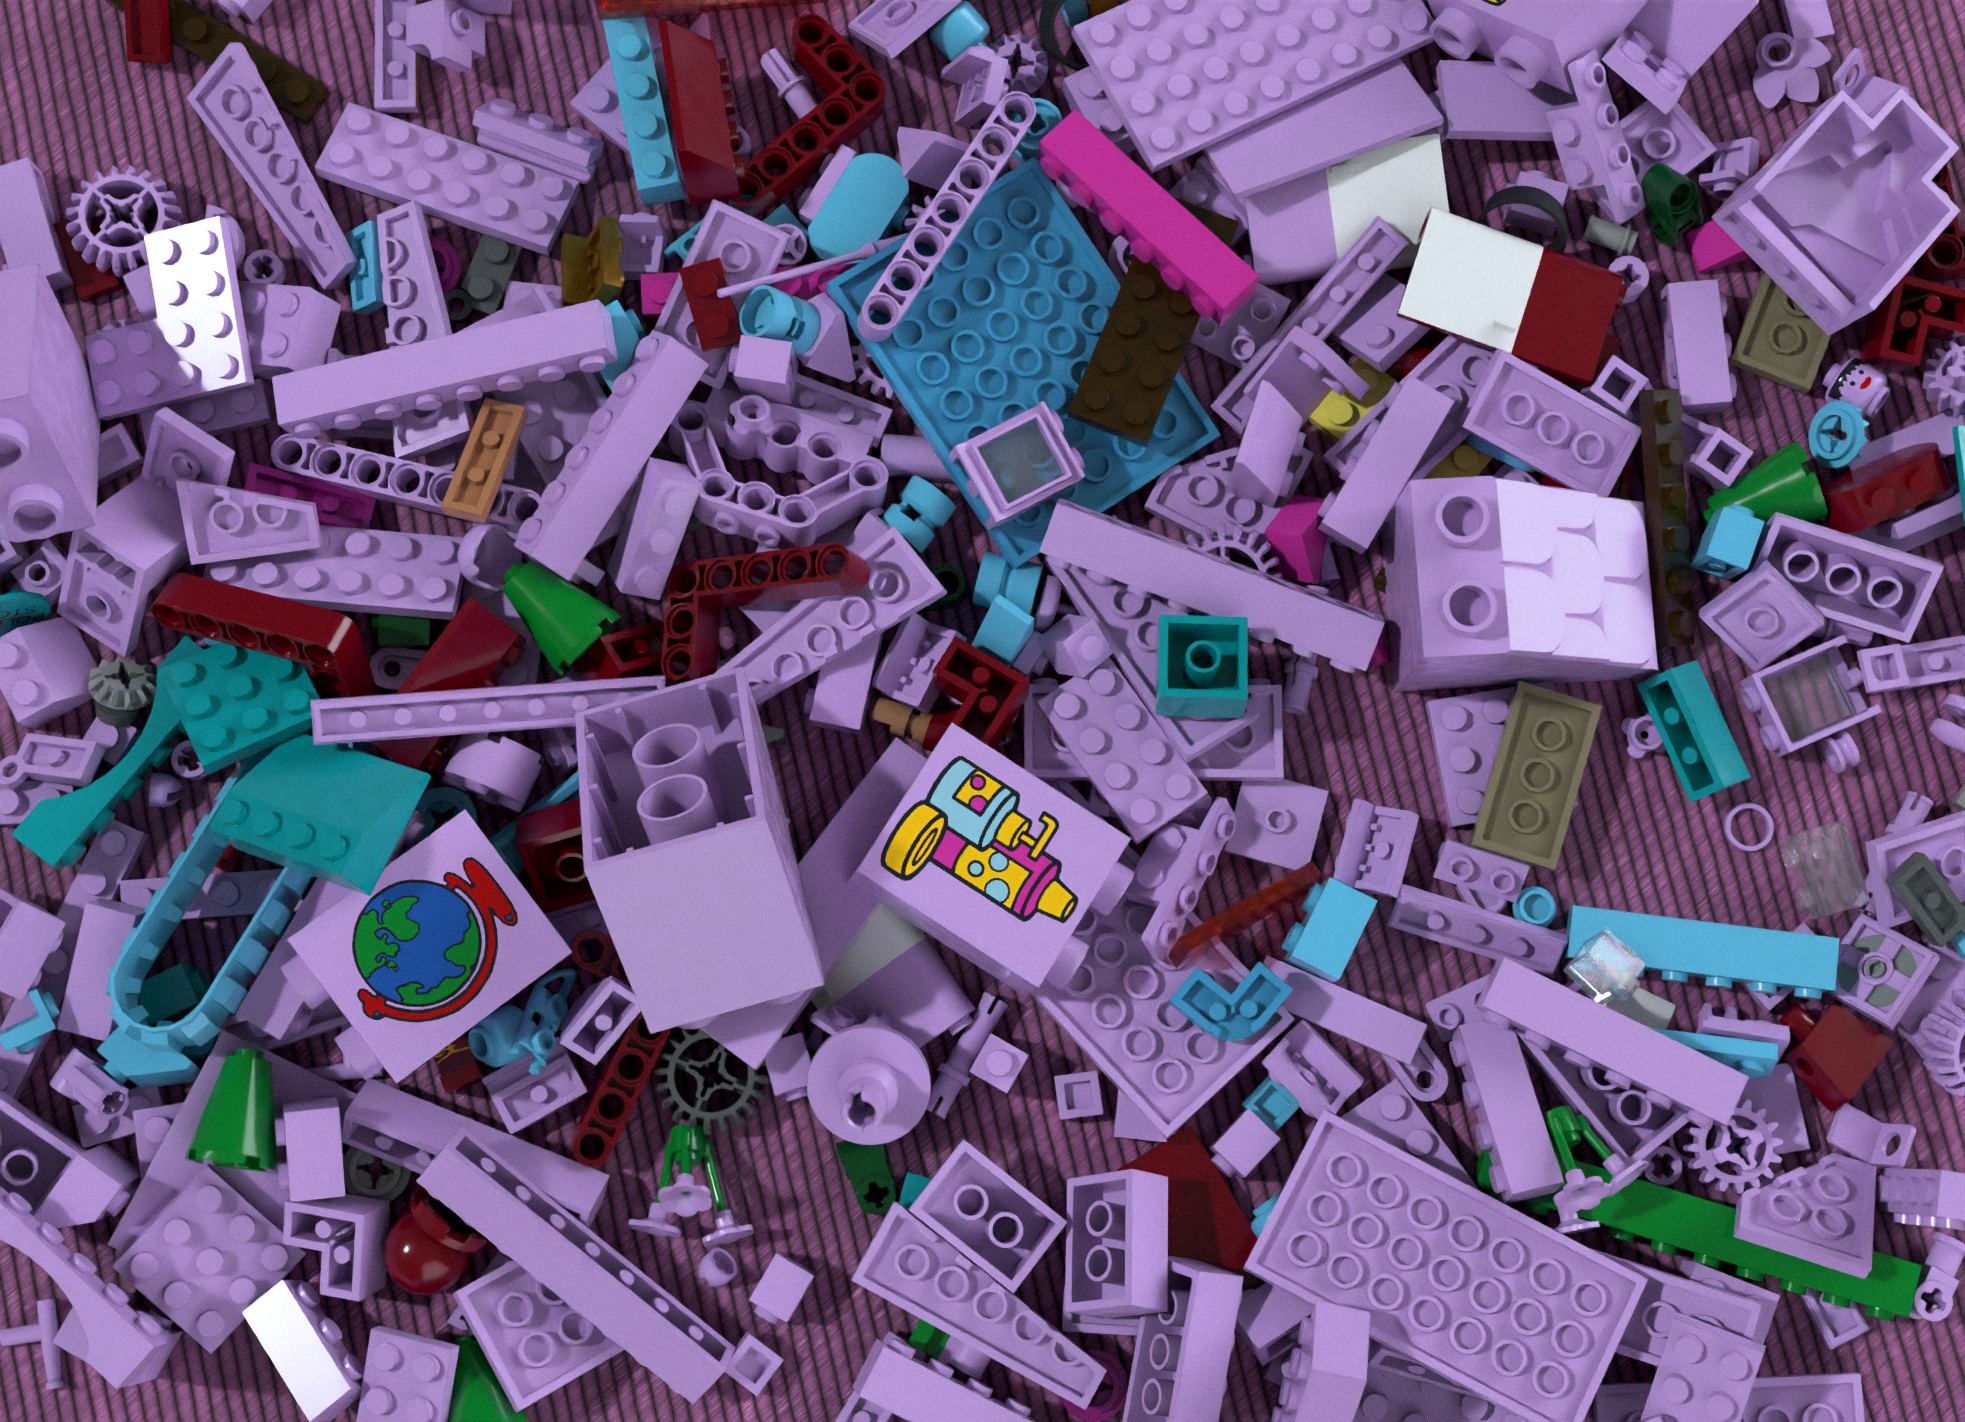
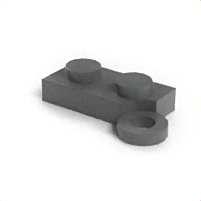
(486, 279)
(1928, 899)

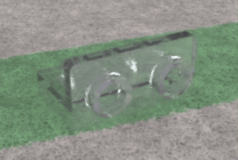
(1825, 870)

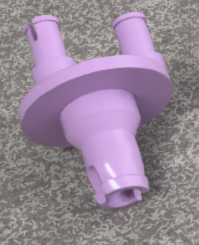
(880, 1066)

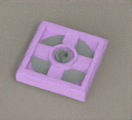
(1880, 971)

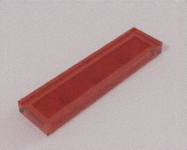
(1243, 914)

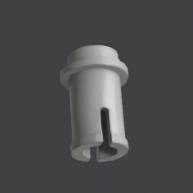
(1610, 235)

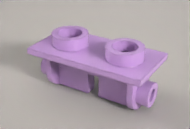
(1480, 870)

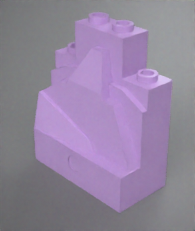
(1845, 206)

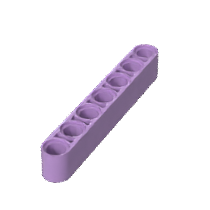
(951, 197)
(393, 478)

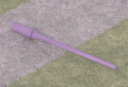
(861, 254)

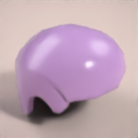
(487, 555)

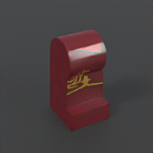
(459, 1066)

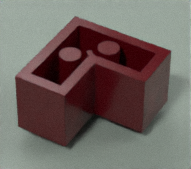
(1906, 317)
(985, 687)

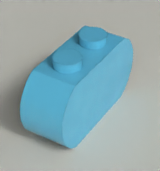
(861, 207)

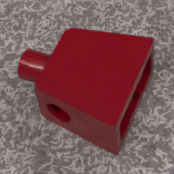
(1833, 1052)

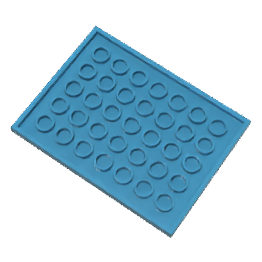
(1013, 327)

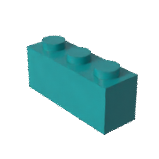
(1693, 730)

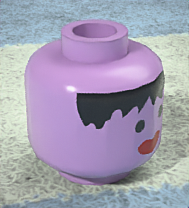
(1858, 384)

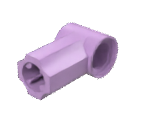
(87, 1082)

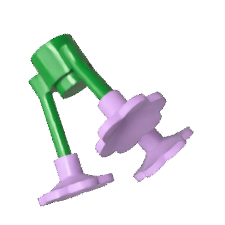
(1581, 1192)
(684, 1197)

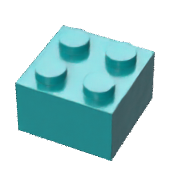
(1201, 666)

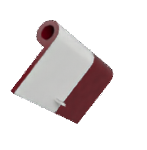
(1510, 295)

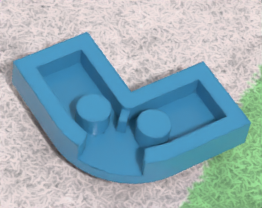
(1228, 1015)

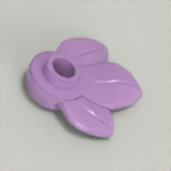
(1792, 75)

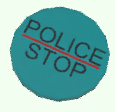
(22, 609)

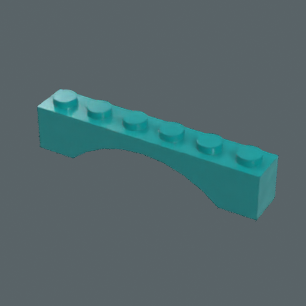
(64, 823)

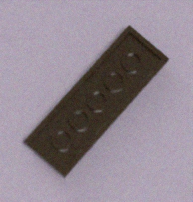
(1141, 347)

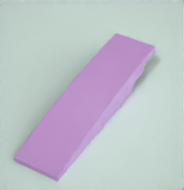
(835, 906)

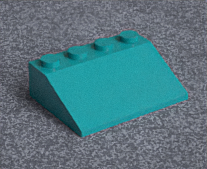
(322, 811)

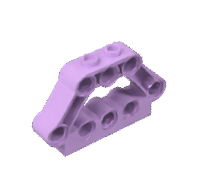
(827, 453)

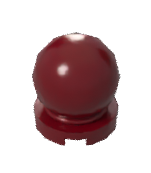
(430, 1246)

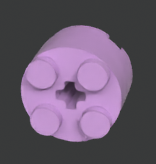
(494, 769)

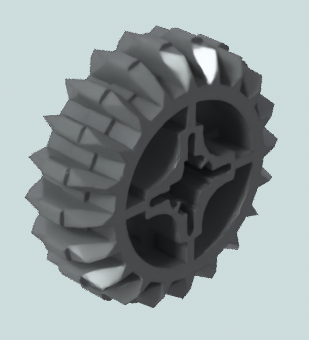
(704, 1094)

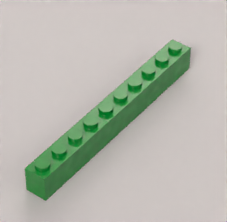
(1707, 1230)

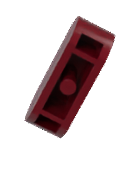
(1886, 487)

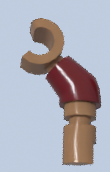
(924, 727)

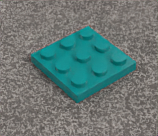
(238, 702)

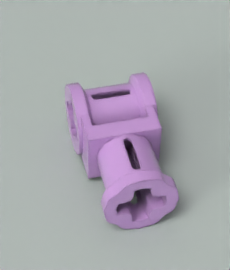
(1938, 1278)

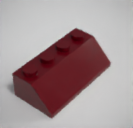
(701, 115)
(465, 656)

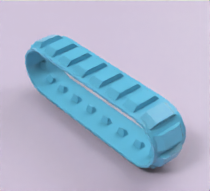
(166, 912)

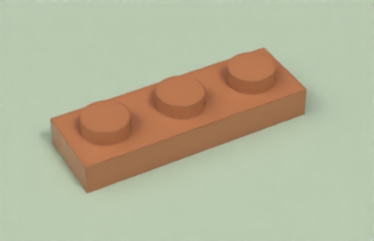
(484, 460)

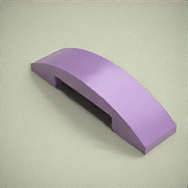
(1912, 664)

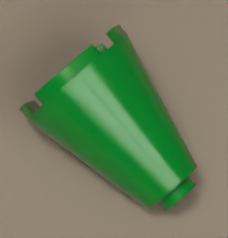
(1775, 486)
(556, 613)
(238, 1116)
(476, 1390)

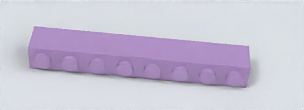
(445, 369)
(1211, 585)
(577, 1265)

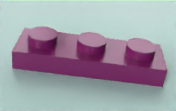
(333, 504)

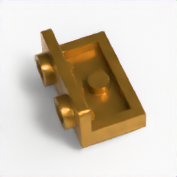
(592, 264)

